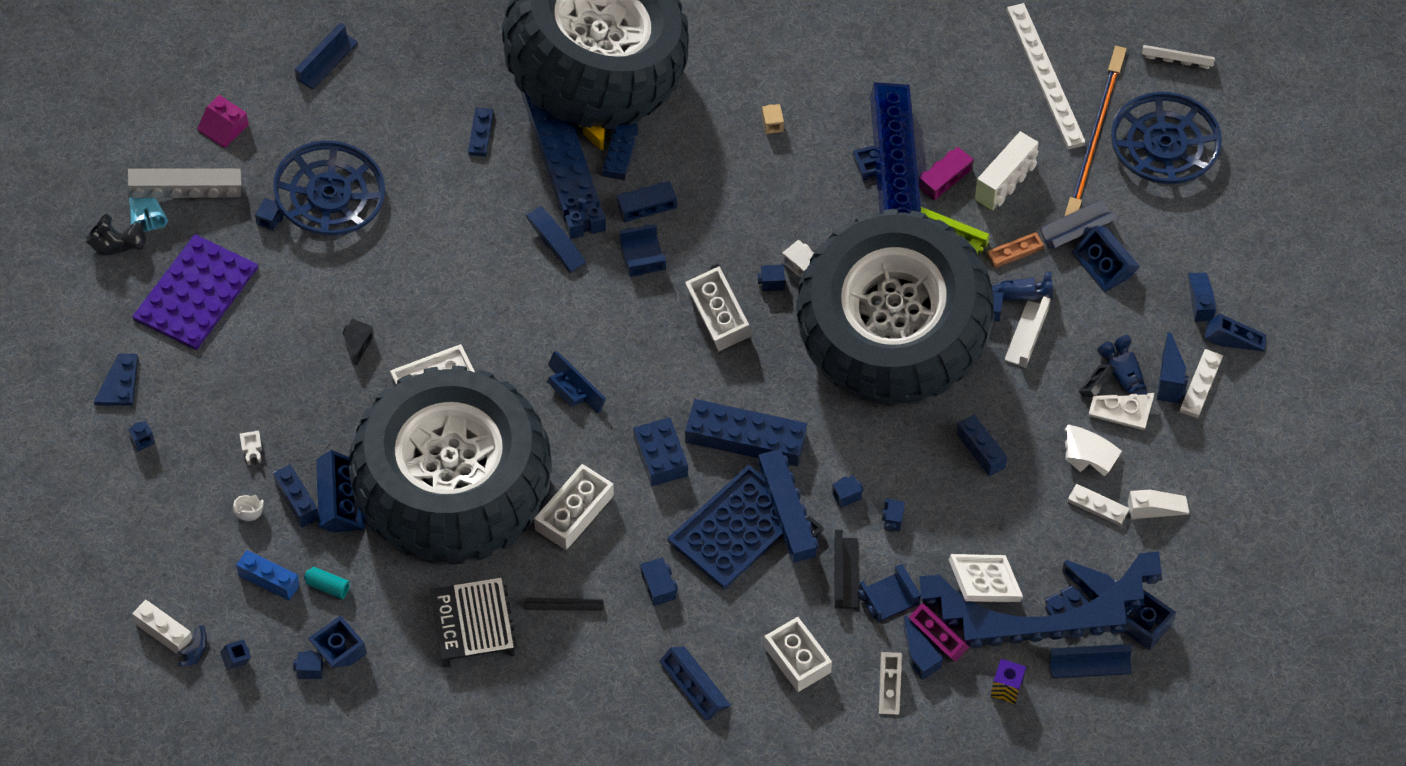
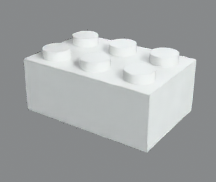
(797, 654)

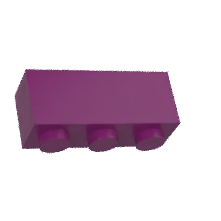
(945, 173)
(939, 632)

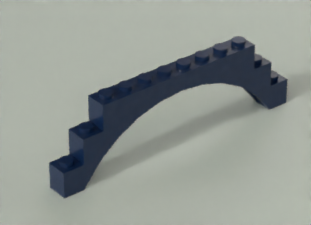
(994, 628)

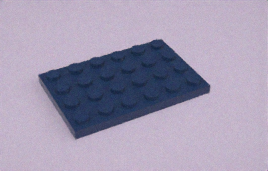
(730, 529)

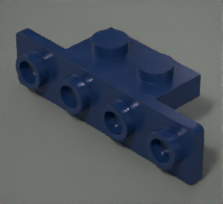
(572, 385)

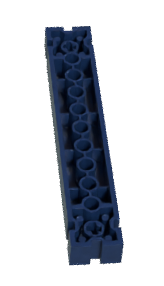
(567, 171)

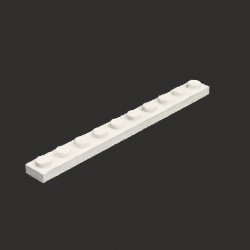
(1046, 76)

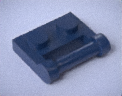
(865, 158)

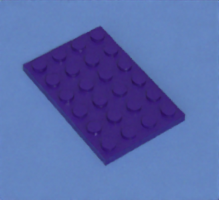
(195, 292)

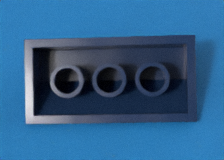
(335, 495)

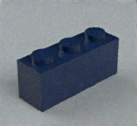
(646, 201)
(981, 445)
(296, 495)

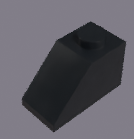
(357, 339)

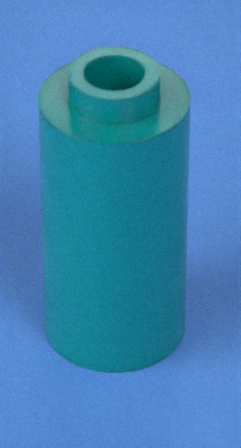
(327, 582)

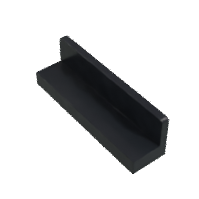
(845, 571)

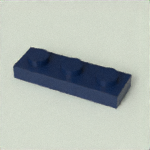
(480, 132)

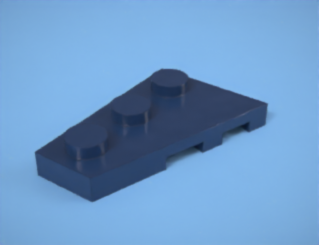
(120, 382)

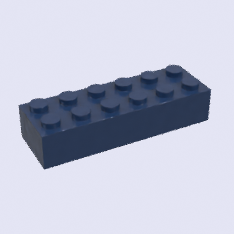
(744, 431)

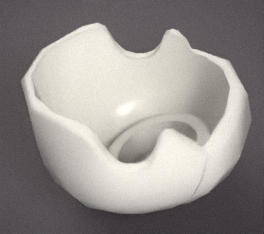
(248, 507)

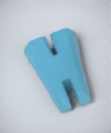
(148, 213)

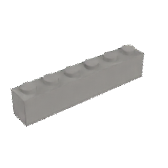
(184, 183)

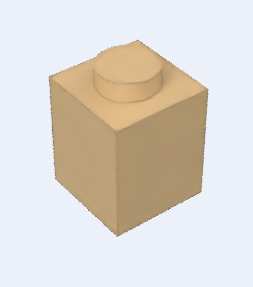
(772, 119)

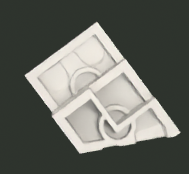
(1089, 448)

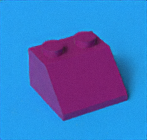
(222, 121)

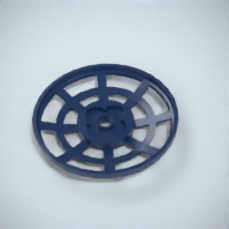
(1169, 132)
(329, 181)

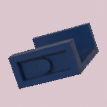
(642, 250)
(890, 595)

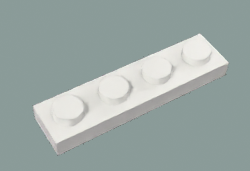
(1170, 55)
(1201, 383)

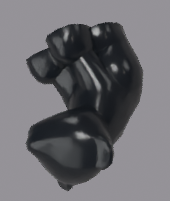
(108, 241)

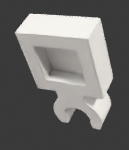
(251, 445)

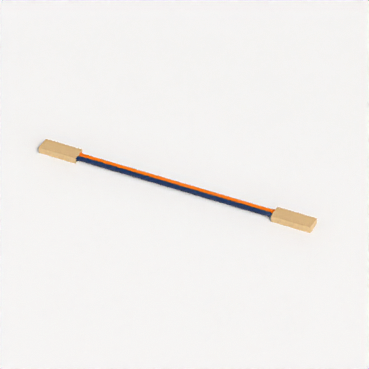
(1114, 69)

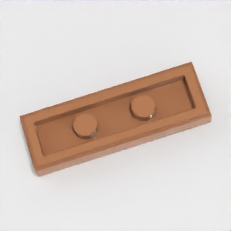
(1015, 250)

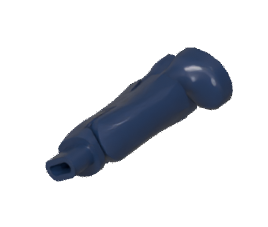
(1025, 288)
(1126, 365)

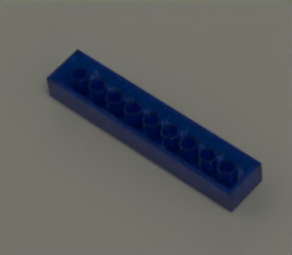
(894, 147)

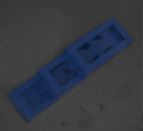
(555, 238)

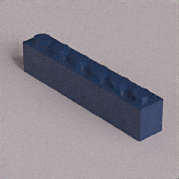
(787, 505)

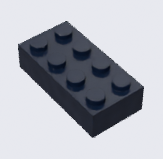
(618, 157)

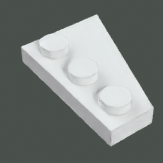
(1123, 410)

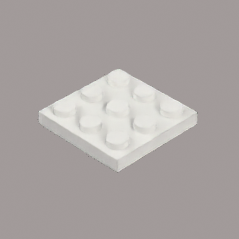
(985, 578)

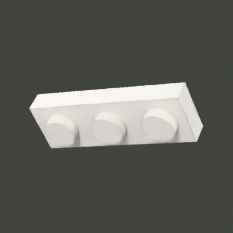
(1098, 505)

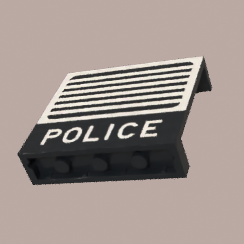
(472, 619)

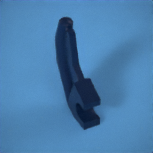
(195, 650)

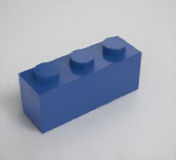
(267, 575)

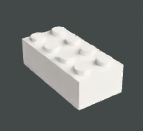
(1006, 171)
(719, 308)
(574, 507)

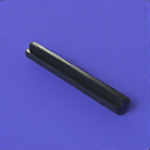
(564, 604)

